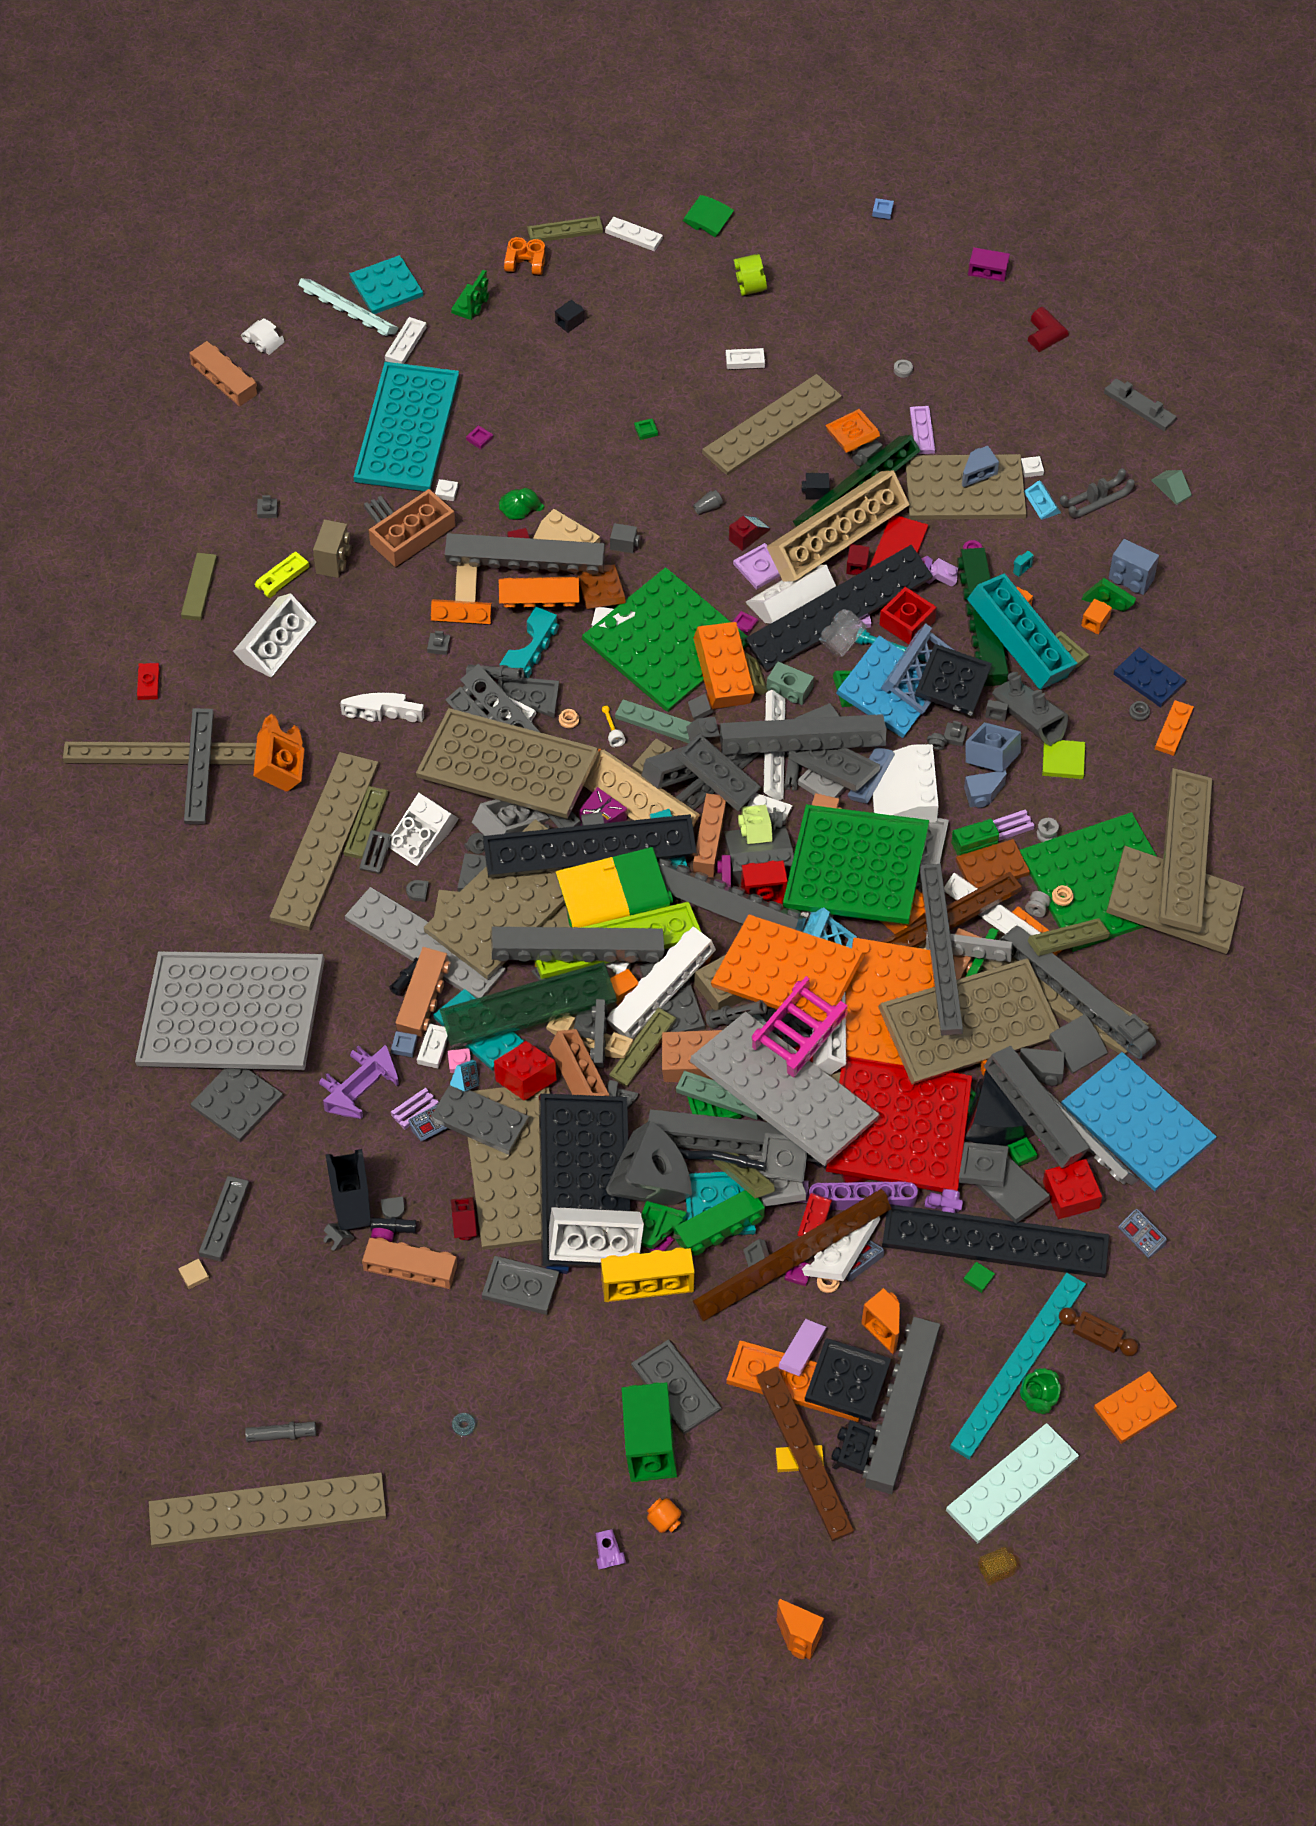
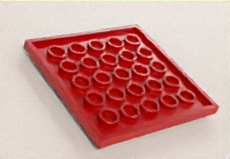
(916, 1129)

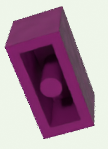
(988, 264)

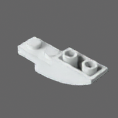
(375, 705)

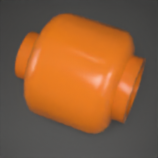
(664, 1515)

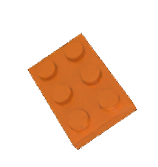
(852, 430)
(1135, 1407)

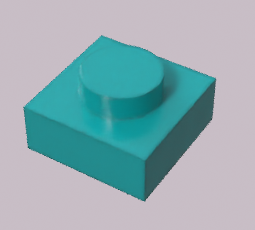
(1023, 563)

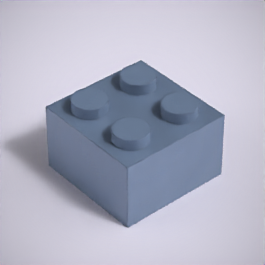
(1133, 566)
(993, 747)

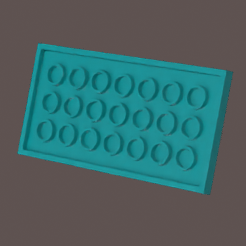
(406, 426)

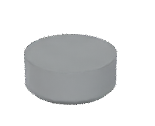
(903, 368)

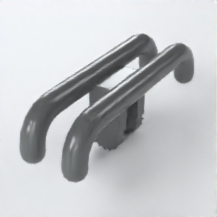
(1097, 495)

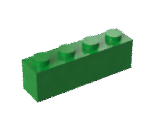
(719, 1222)

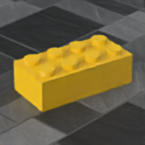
(647, 1274)

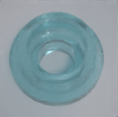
(463, 1417)

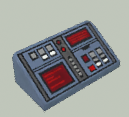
(423, 1126)
(1143, 1233)
(869, 1255)

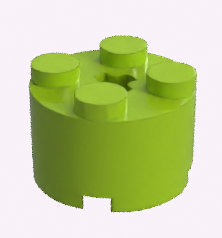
(750, 274)

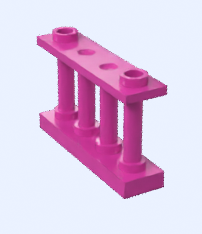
(809, 1045)

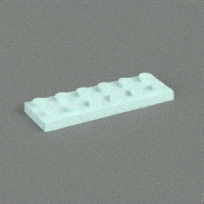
(1012, 1483)

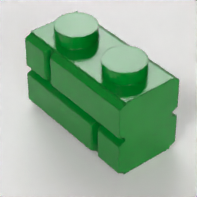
(975, 837)

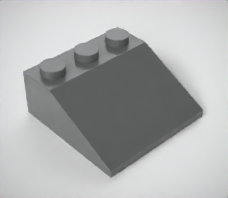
(743, 853)

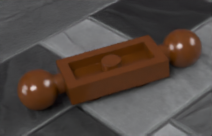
(1098, 1331)

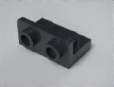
(853, 1447)

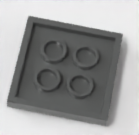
(236, 1101)

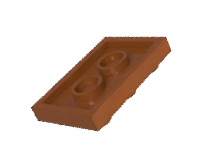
(601, 588)
(991, 863)

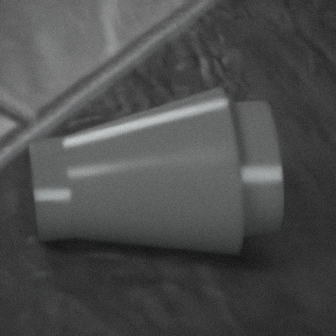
(708, 502)

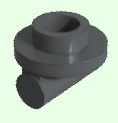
(475, 843)

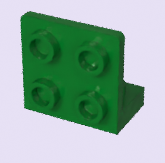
(472, 297)

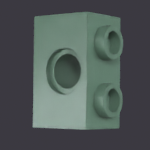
(790, 683)

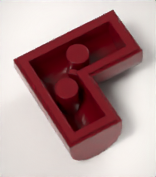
(1049, 330)

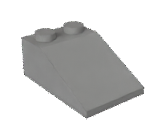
(504, 817)

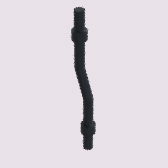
(741, 1161)

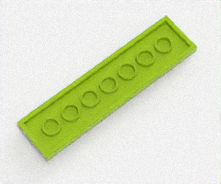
(673, 919)

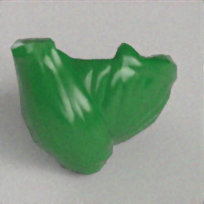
(519, 503)

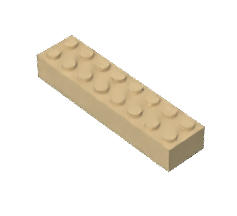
(837, 526)

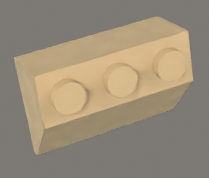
(560, 527)

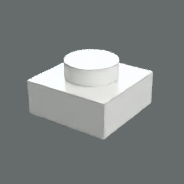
(1032, 466)
(446, 490)

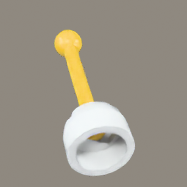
(616, 737)

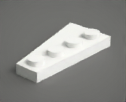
(839, 1257)

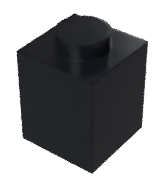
(569, 316)
(815, 485)

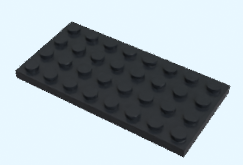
(578, 1155)

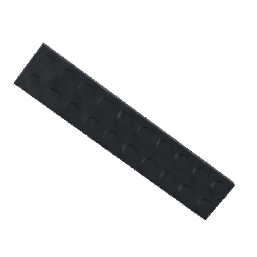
(860, 594)
(579, 845)
(996, 1240)

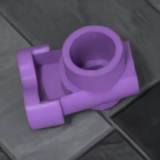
(947, 1202)
(608, 1555)

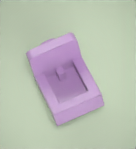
(943, 572)

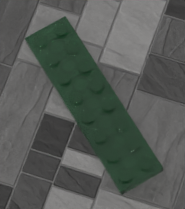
(527, 1005)

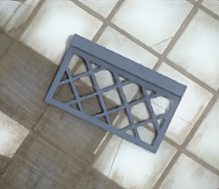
(905, 663)

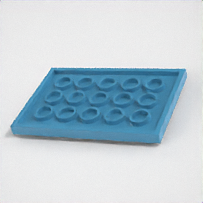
(1138, 1121)

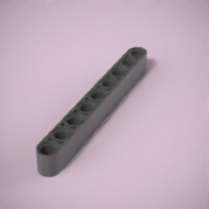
(1077, 992)

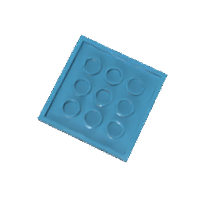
(864, 689)

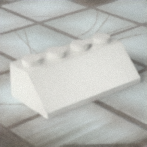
(790, 595)
(275, 635)
(593, 1234)

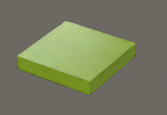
(1064, 759)

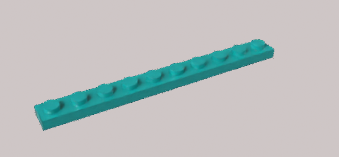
(1016, 1367)

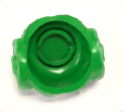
(1040, 1390)

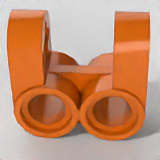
(519, 251)

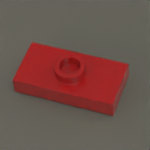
(148, 681)
(815, 1213)

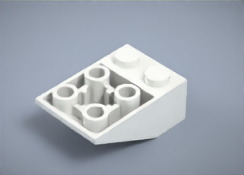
(421, 829)

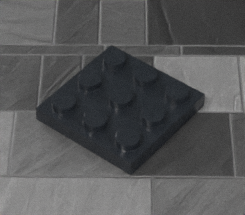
(953, 679)
(847, 1379)

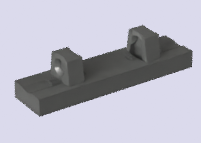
(1140, 404)

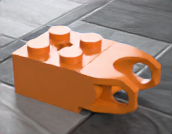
(279, 755)

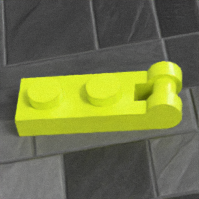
(282, 574)

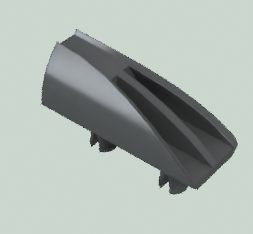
(1032, 709)

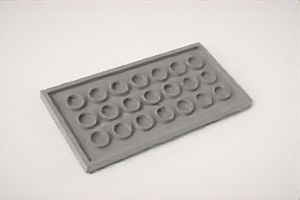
(806, 1109)

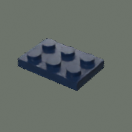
(1149, 677)

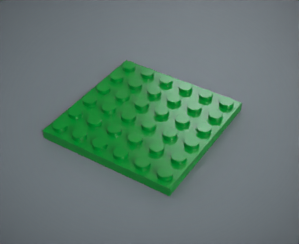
(658, 642)
(856, 864)
(1088, 866)

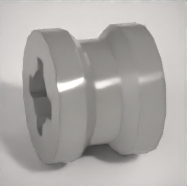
(1043, 831)
(1038, 903)

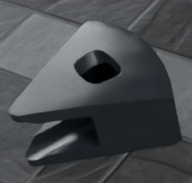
(994, 1117)
(349, 1189)

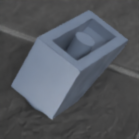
(980, 466)
(983, 788)

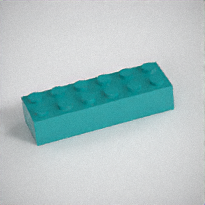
(1022, 631)

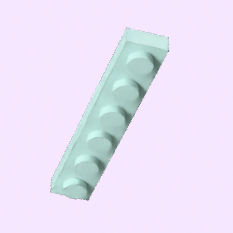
(342, 304)

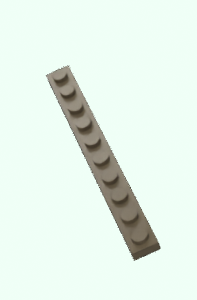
(154, 752)

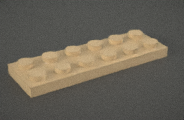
(632, 789)

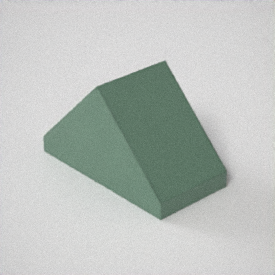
(1173, 485)

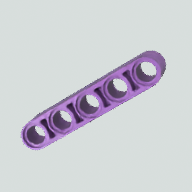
(852, 1191)

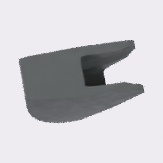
(651, 1169)

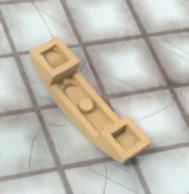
(466, 583)
(616, 1045)

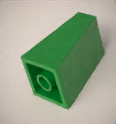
(648, 1432)

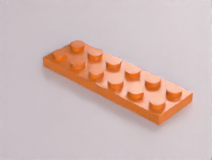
(755, 1359)

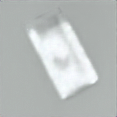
(842, 632)

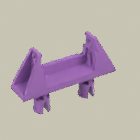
(344, 1094)

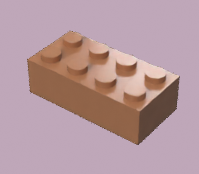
(412, 527)
(677, 1052)

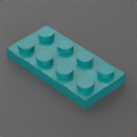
(488, 1049)

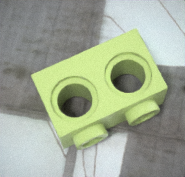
(755, 824)

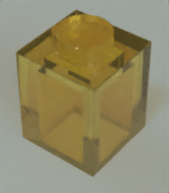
(997, 1566)

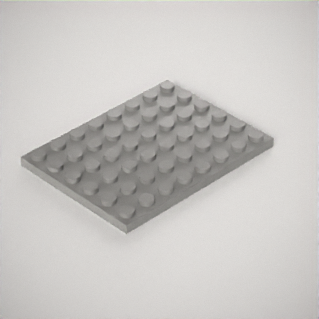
(230, 1010)

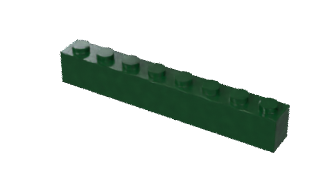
(888, 459)
(988, 646)

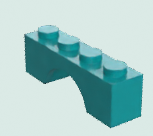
(540, 627)

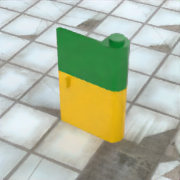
(613, 888)

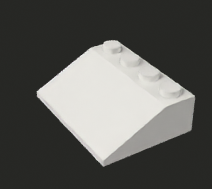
(909, 785)

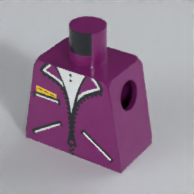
(602, 802)

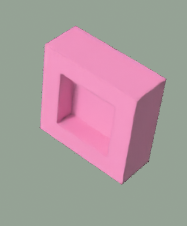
(458, 1057)

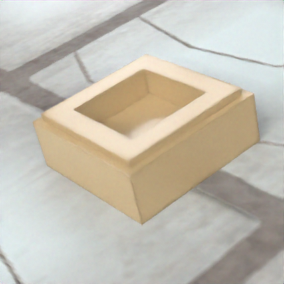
(193, 1274)

